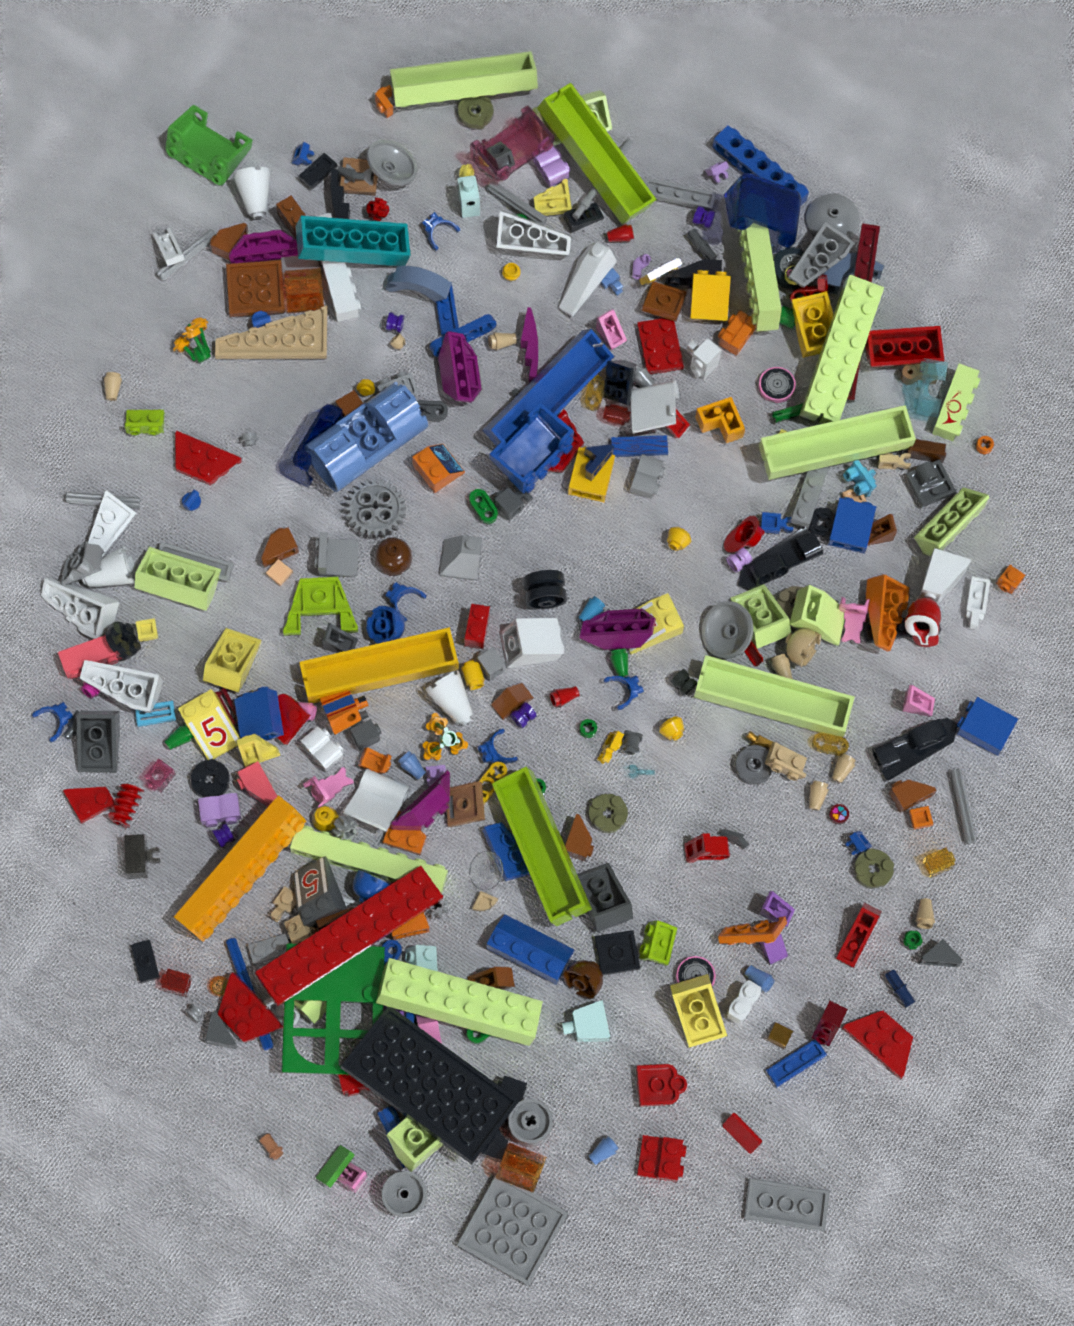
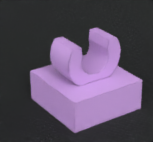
(718, 168)
(434, 773)

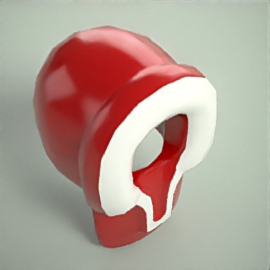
(925, 611)

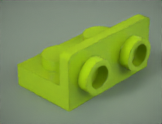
(144, 422)
(658, 942)

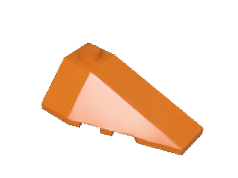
(885, 608)

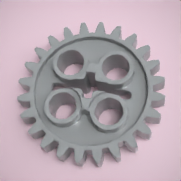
(375, 493)

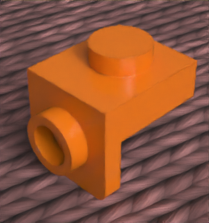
(382, 102)
(375, 761)

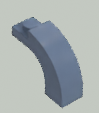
(845, 268)
(419, 280)

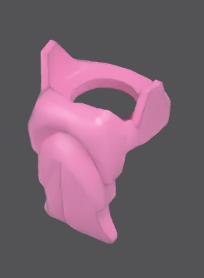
(854, 615)
(327, 789)

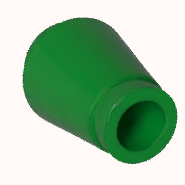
(620, 662)
(179, 737)

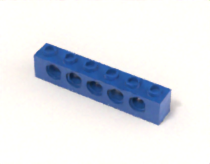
(736, 156)

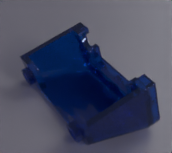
(766, 204)
(296, 460)

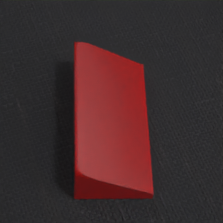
(742, 1133)

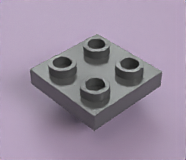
(930, 483)

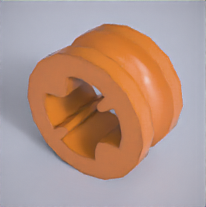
(983, 450)

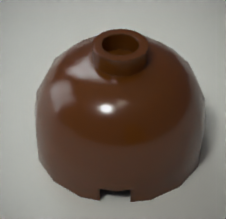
(393, 556)
(585, 977)

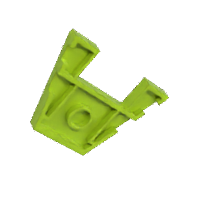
(319, 597)

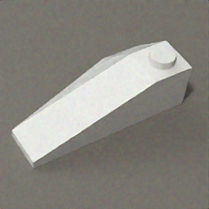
(587, 275)
(83, 607)
(131, 687)

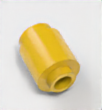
(473, 675)

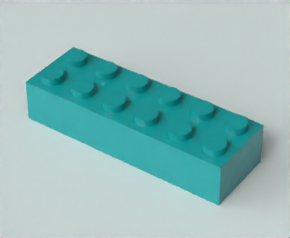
(352, 241)

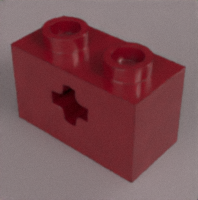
(829, 1023)

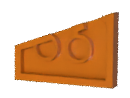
(744, 933)

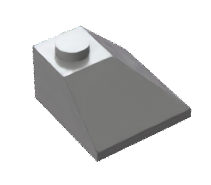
(461, 557)

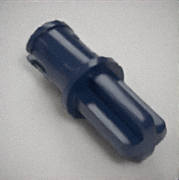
(899, 988)

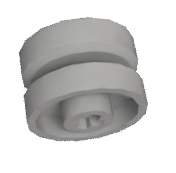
(534, 1134)
(416, 1191)

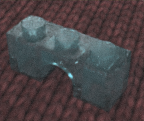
(925, 403)

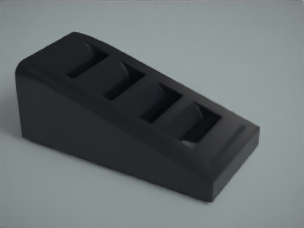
(574, 226)

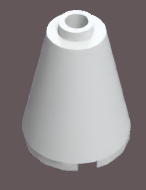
(254, 190)
(116, 570)
(452, 697)

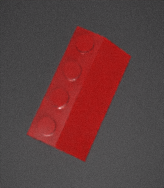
(904, 346)

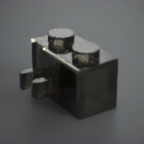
(137, 856)

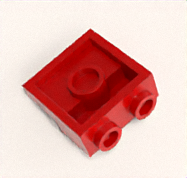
(661, 1158)

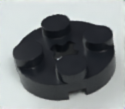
(122, 639)
(212, 768)

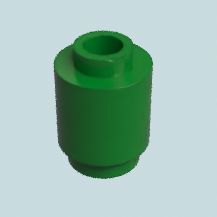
(787, 317)

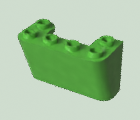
(203, 148)

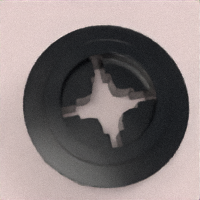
(823, 514)

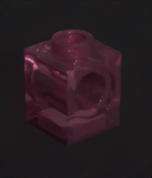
(159, 768)

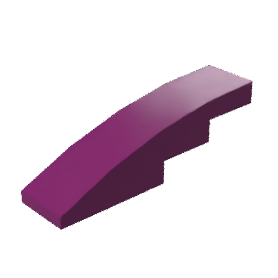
(530, 342)

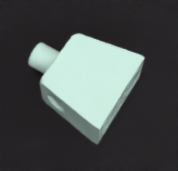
(468, 192)
(588, 1024)

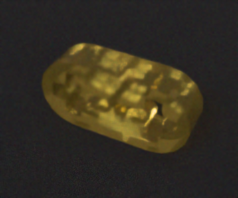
(591, 392)
(831, 740)

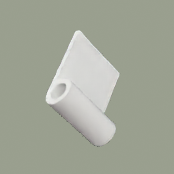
(654, 406)
(377, 800)

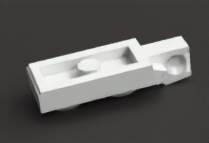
(977, 600)

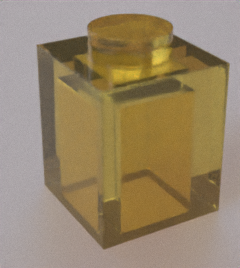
(939, 862)

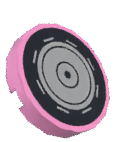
(777, 384)
(695, 967)

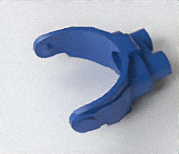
(430, 225)
(399, 591)
(631, 684)
(60, 711)
(490, 753)

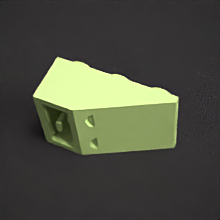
(819, 613)

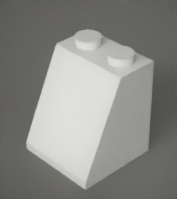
(942, 574)
(531, 641)

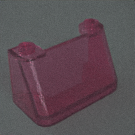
(525, 139)

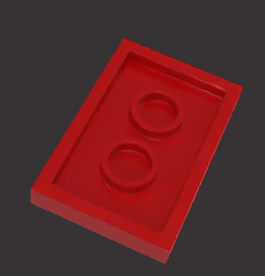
(660, 345)

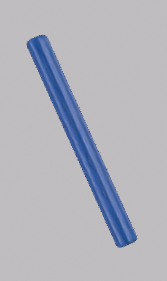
(242, 972)

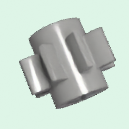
(345, 827)
(438, 912)

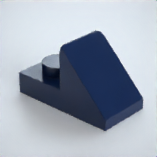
(599, 456)

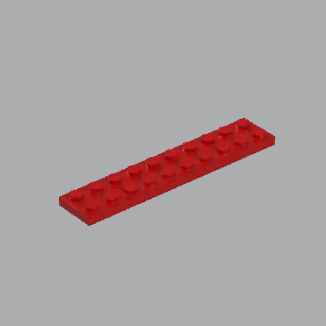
(349, 935)

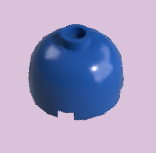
(385, 624)
(367, 886)

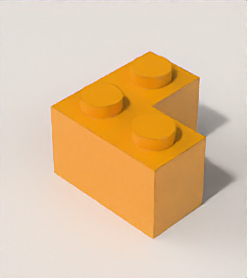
(721, 415)

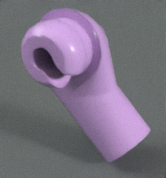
(639, 264)

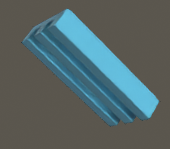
(157, 713)

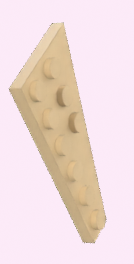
(282, 339)

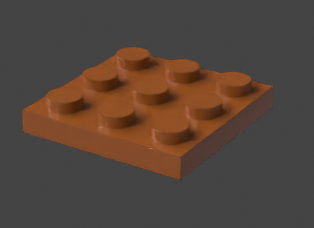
(255, 288)

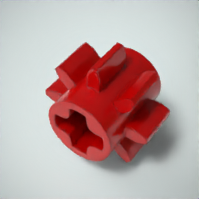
(377, 209)

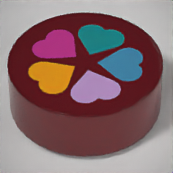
(839, 814)

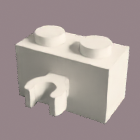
(704, 357)

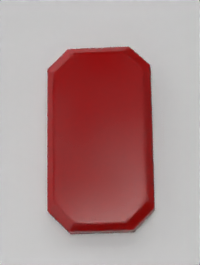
(753, 654)

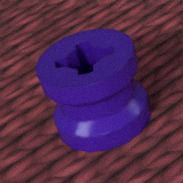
(395, 322)
(223, 835)

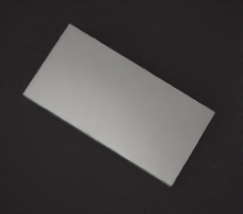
(786, 1204)

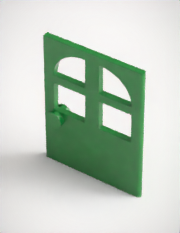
(352, 982)

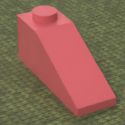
(256, 784)

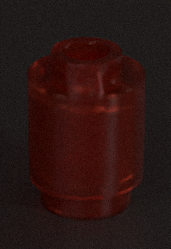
(616, 414)

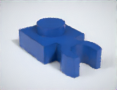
(773, 523)

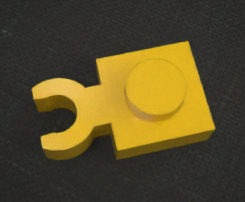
(611, 744)

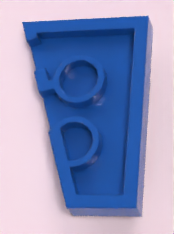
(505, 846)

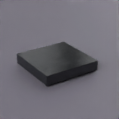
(617, 952)

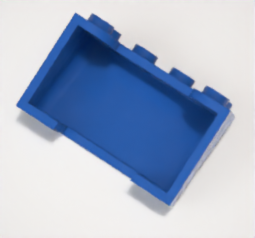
(533, 448)

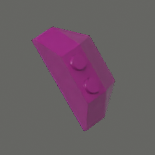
(263, 247)
(459, 368)
(618, 629)
(426, 806)

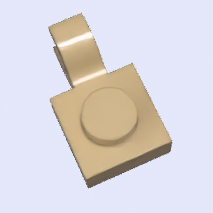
(891, 461)
(285, 903)

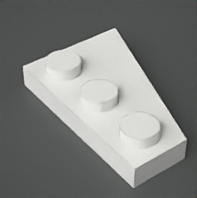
(110, 521)

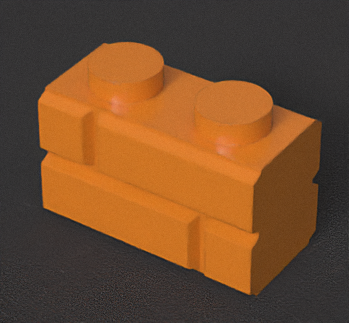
(737, 333)

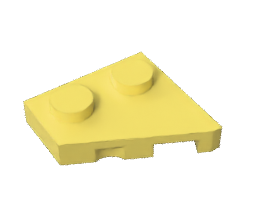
(554, 200)
(256, 749)

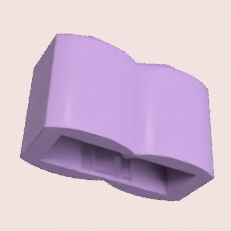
(552, 166)
(219, 809)

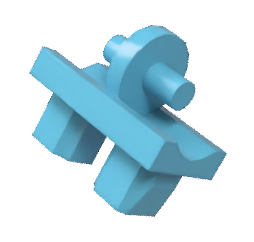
(862, 477)

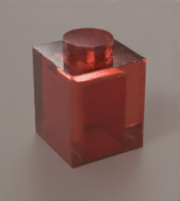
(176, 982)

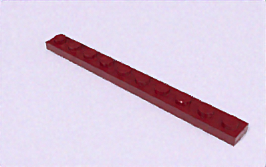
(864, 269)

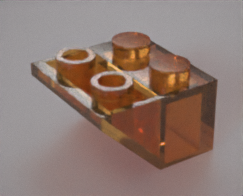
(304, 290)
(521, 1167)

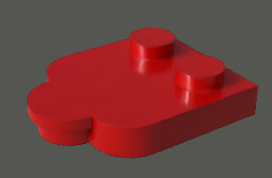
(292, 717)
(659, 1085)

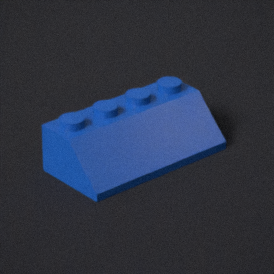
(530, 949)

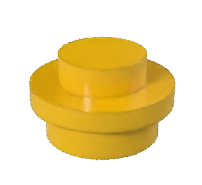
(511, 271)
(365, 387)

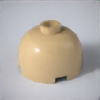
(801, 646)

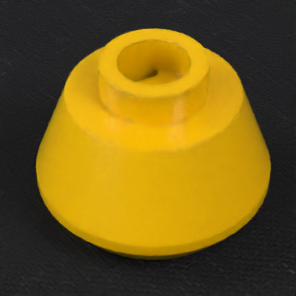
(678, 538)
(672, 728)
(324, 818)

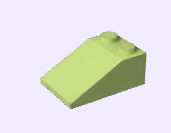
(768, 617)

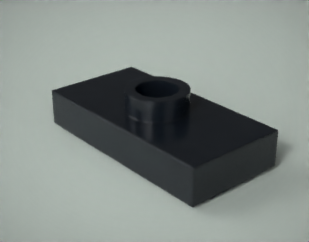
(317, 171)
(145, 961)

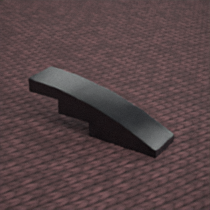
(340, 209)

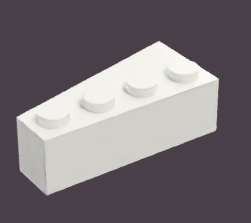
(527, 235)

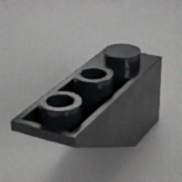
(684, 275)

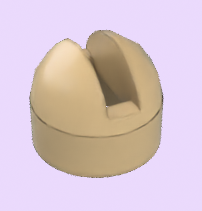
(398, 341)

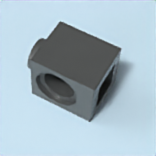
(500, 155)

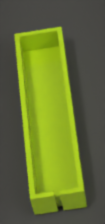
(596, 153)
(541, 846)

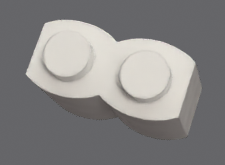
(322, 748)
(742, 1004)

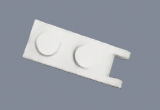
(169, 247)

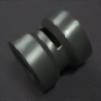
(684, 682)

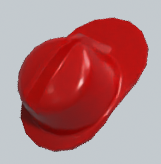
(744, 535)

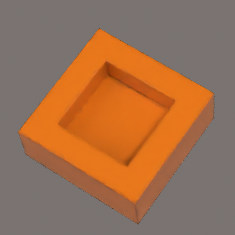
(921, 817)

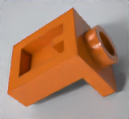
(1010, 579)

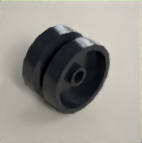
(545, 589)

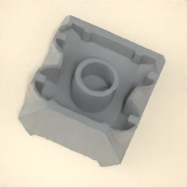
(82, 563)

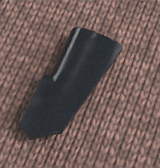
(779, 559)
(914, 747)

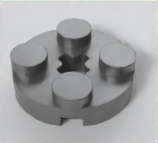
(746, 772)

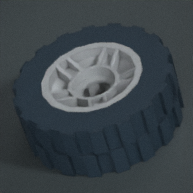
(782, 261)

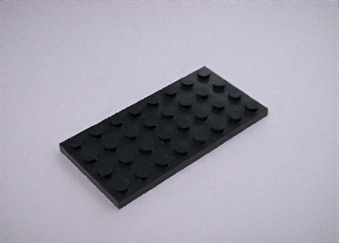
(430, 1084)

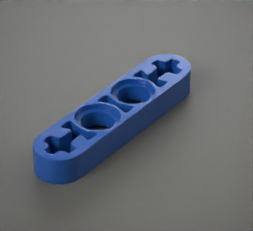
(479, 326)

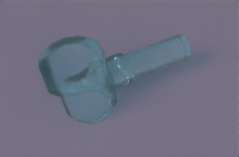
(639, 772)

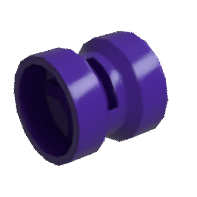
(707, 219)
(523, 715)

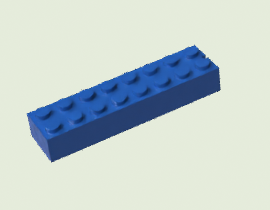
(553, 385)

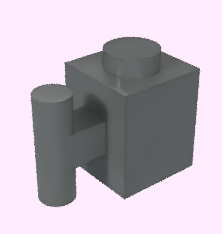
(511, 503)
(365, 733)

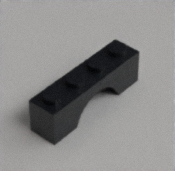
(497, 1146)

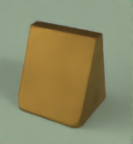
(780, 1035)

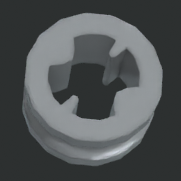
(195, 1012)

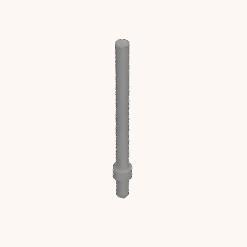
(585, 202)

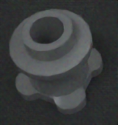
(631, 742)

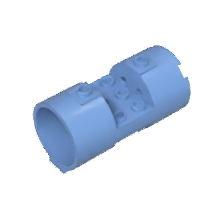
(366, 436)

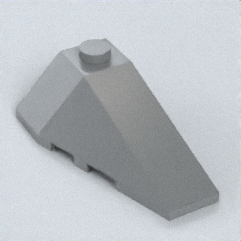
(821, 254)

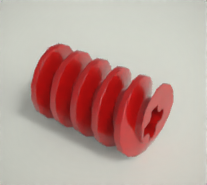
(124, 804)

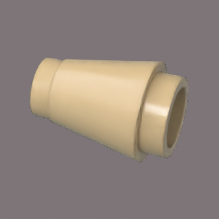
(501, 340)
(112, 385)
(782, 666)
(843, 767)
(818, 792)
(925, 915)

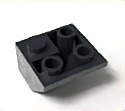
(619, 381)

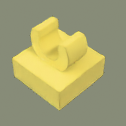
(147, 630)

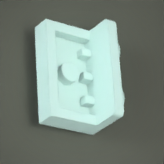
(422, 956)

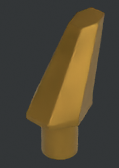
(758, 740)

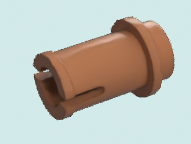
(271, 1147)

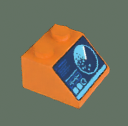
(437, 466)

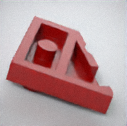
(89, 801)

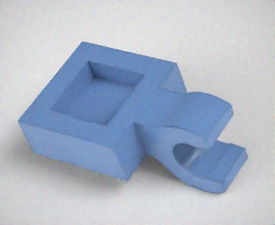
(612, 280)

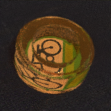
(218, 986)

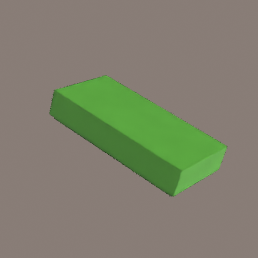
(335, 1166)

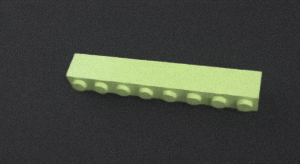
(362, 857)

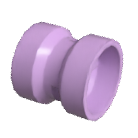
(739, 559)

